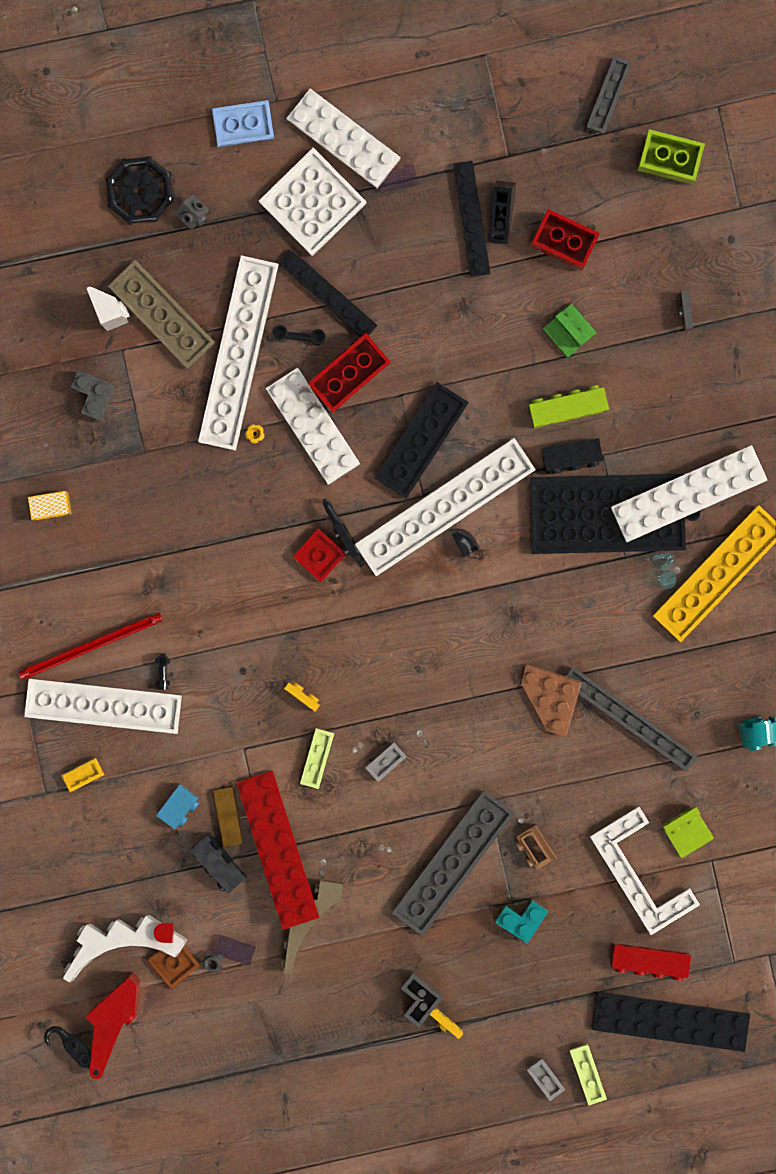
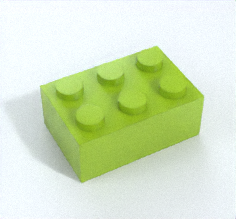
(671, 157)

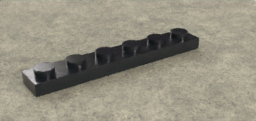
(472, 219)
(327, 294)

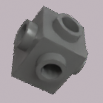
(192, 212)

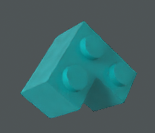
(522, 924)

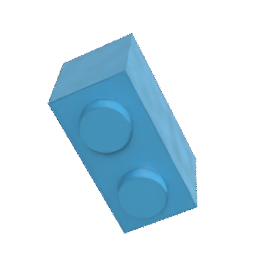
(178, 806)

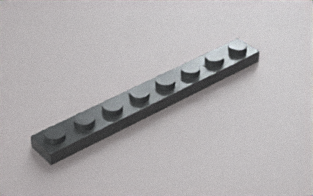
(633, 721)

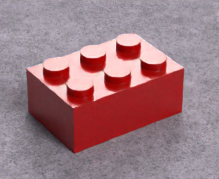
(565, 240)

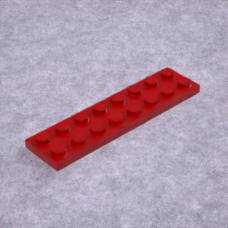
(278, 850)

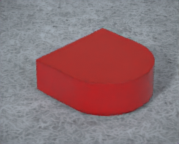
(164, 933)

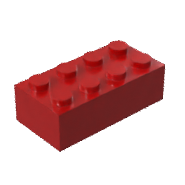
(348, 372)

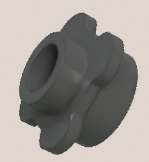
(209, 965)

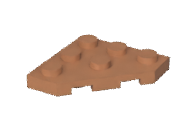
(552, 697)

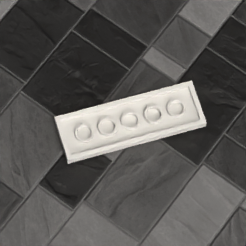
(343, 138)
(313, 426)

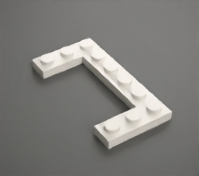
(606, 843)

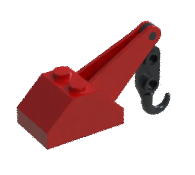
(107, 1017)

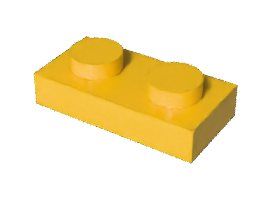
(296, 690)

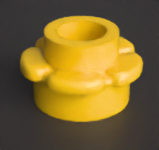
(249, 434)

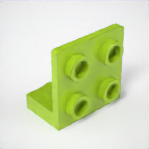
(687, 831)

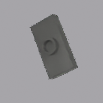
(684, 310)

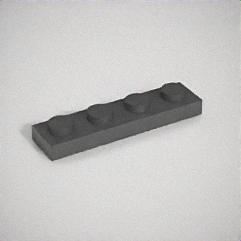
(608, 95)

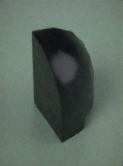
(465, 541)

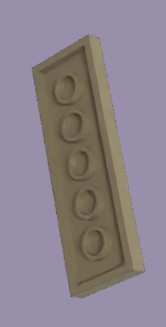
(161, 314)

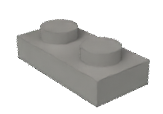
(386, 762)
(545, 1079)

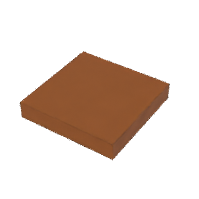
(173, 969)

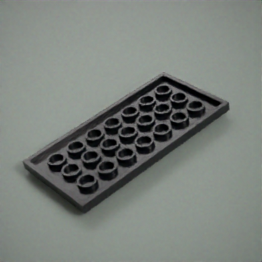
(578, 517)

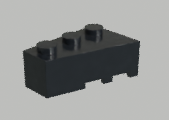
(218, 863)

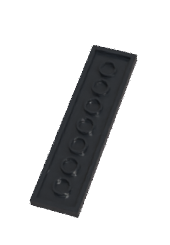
(671, 1021)

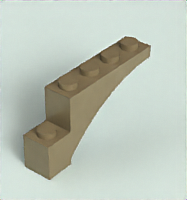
(328, 894)

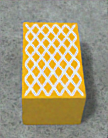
(49, 505)

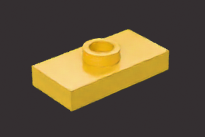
(82, 775)
(446, 1024)

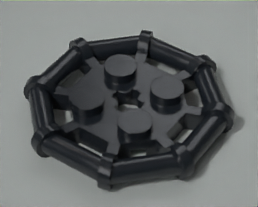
(146, 181)

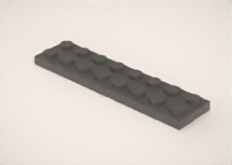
(453, 863)

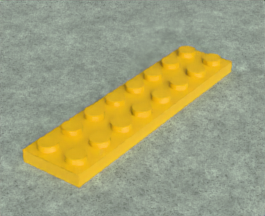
(718, 574)

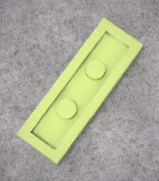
(317, 758)
(588, 1074)

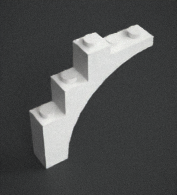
(120, 935)

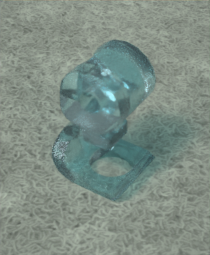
(667, 578)

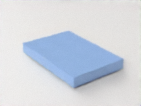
(242, 123)

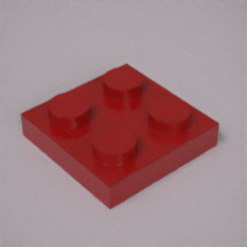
(319, 555)

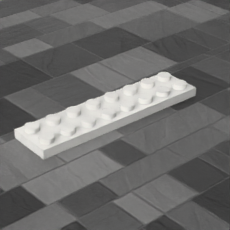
(689, 493)
(103, 706)

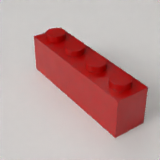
(650, 960)

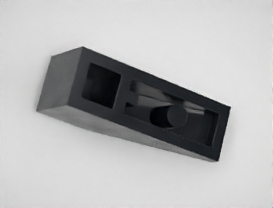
(501, 211)

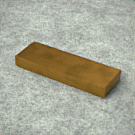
(228, 817)

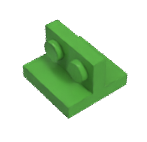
(569, 330)

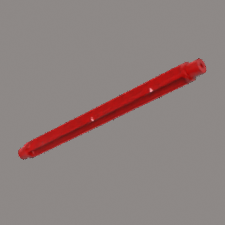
(90, 646)

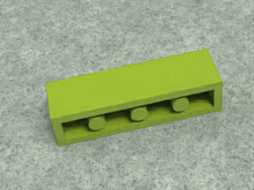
(569, 407)

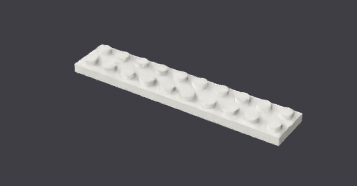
(238, 353)
(445, 507)

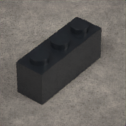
(572, 456)

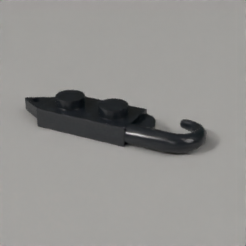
(342, 532)

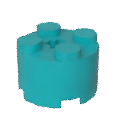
(758, 732)

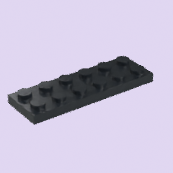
(421, 440)

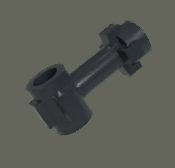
(162, 661)

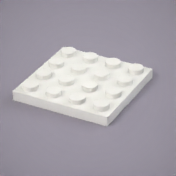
(312, 202)

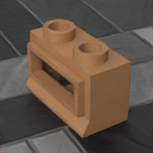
(534, 831)

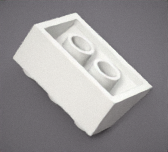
(108, 309)

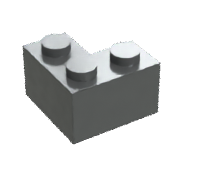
(98, 394)
(424, 997)

